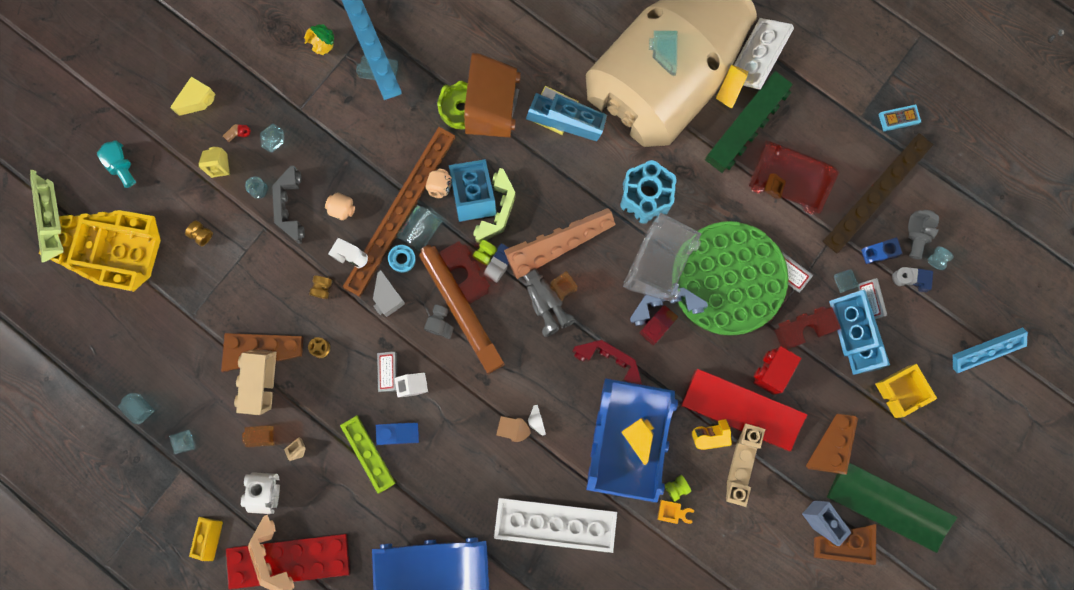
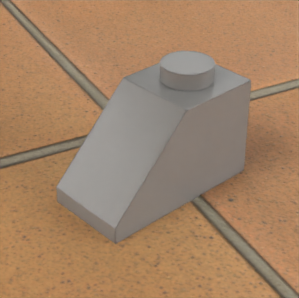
(385, 296)

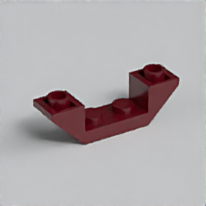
(585, 352)

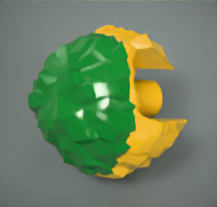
(320, 38)

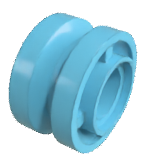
(401, 249)

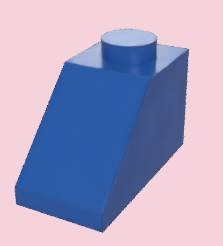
(397, 433)

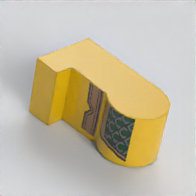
(712, 436)

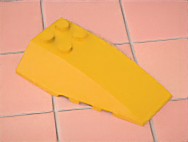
(110, 247)

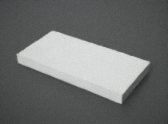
(763, 50)

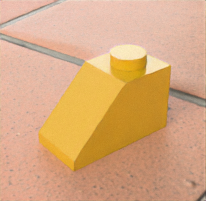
(640, 438)

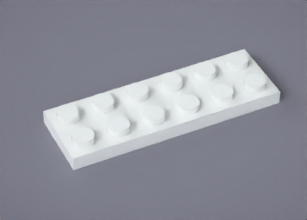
(555, 525)

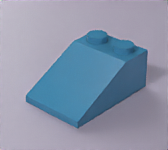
(472, 190)

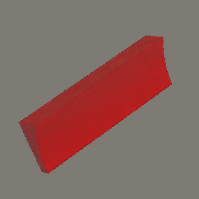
(740, 406)

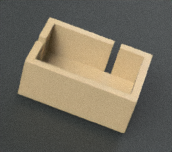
(256, 373)

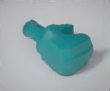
(113, 160)

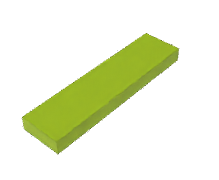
(367, 454)

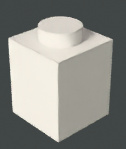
(411, 384)

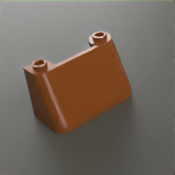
(490, 97)

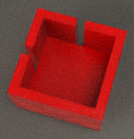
(776, 370)

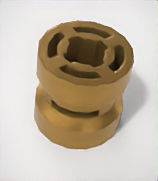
(199, 233)
(320, 287)

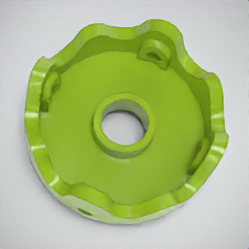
(447, 103)

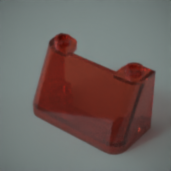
(806, 178)

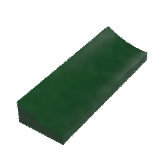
(891, 507)

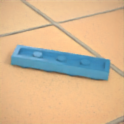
(990, 350)

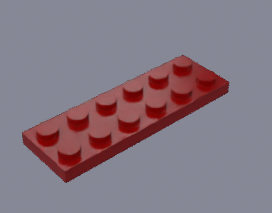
(299, 558)

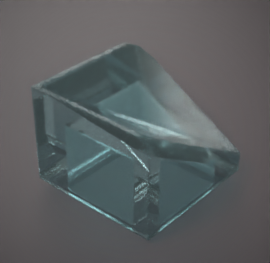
(272, 138)

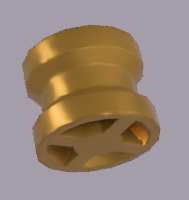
(315, 347)

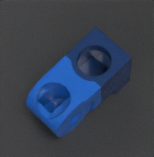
(882, 251)

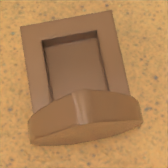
(513, 429)

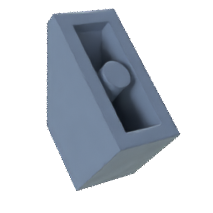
(826, 522)

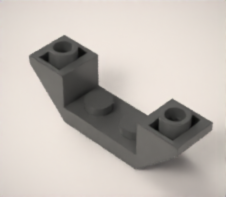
(288, 181)

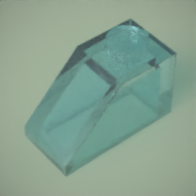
(665, 49)

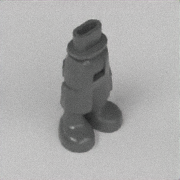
(544, 300)

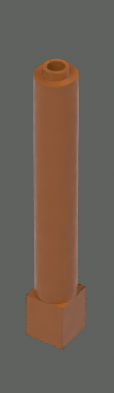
(461, 309)

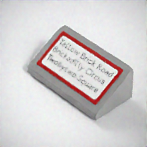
(797, 275)
(875, 297)
(387, 371)

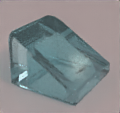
(846, 280)

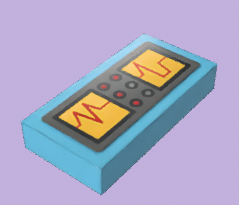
(899, 118)

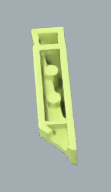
(46, 217)

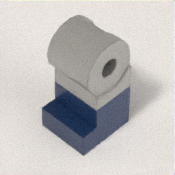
(498, 264)
(915, 277)

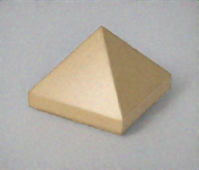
(295, 449)

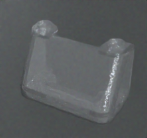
(662, 258)

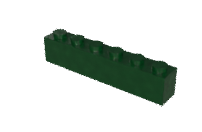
(748, 122)

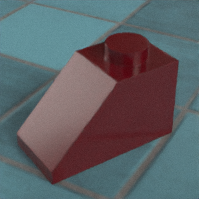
(658, 325)

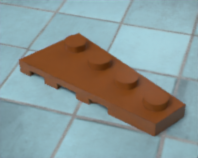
(235, 344)

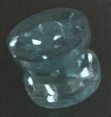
(260, 188)
(940, 258)

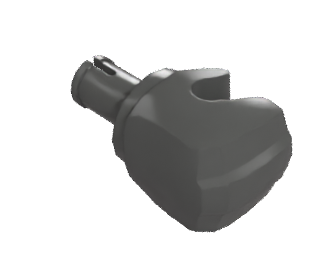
(922, 231)

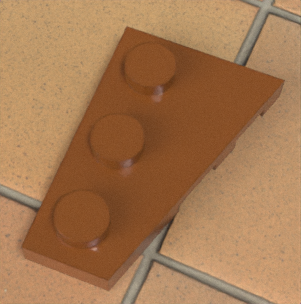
(836, 446)
(857, 547)

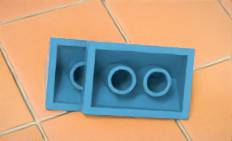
(567, 116)
(859, 333)

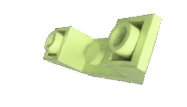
(488, 230)

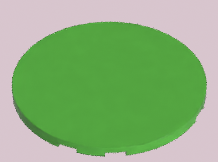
(738, 277)

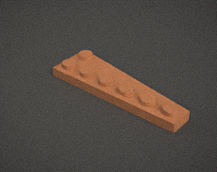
(531, 256)

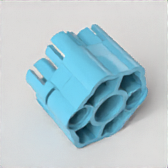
(651, 175)

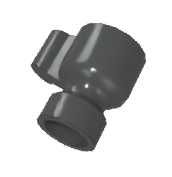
(436, 325)

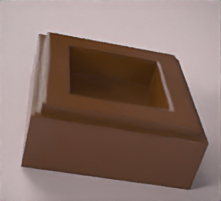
(775, 186)

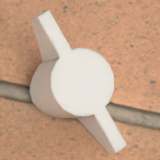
(535, 421)

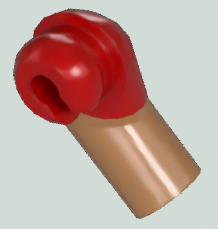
(237, 131)

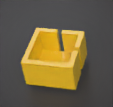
(906, 389)

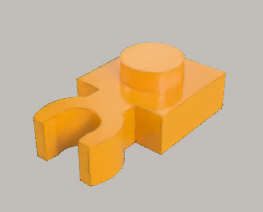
(671, 512)

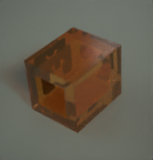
(563, 285)
(258, 436)

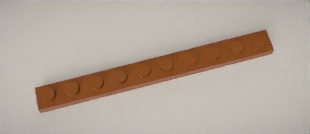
(399, 211)

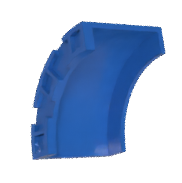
(614, 463)
(431, 566)

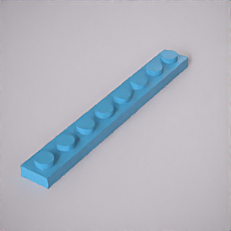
(372, 48)

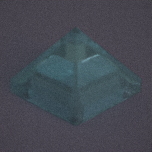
(182, 442)

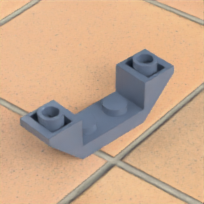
(693, 304)

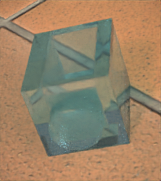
(135, 408)

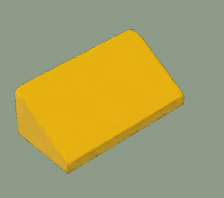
(732, 85)
(206, 539)

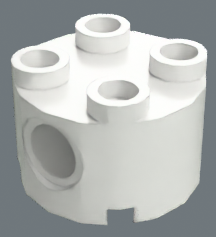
(267, 499)

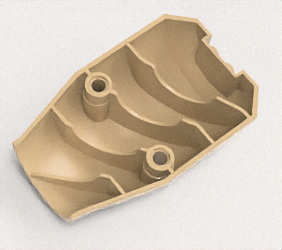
(643, 91)

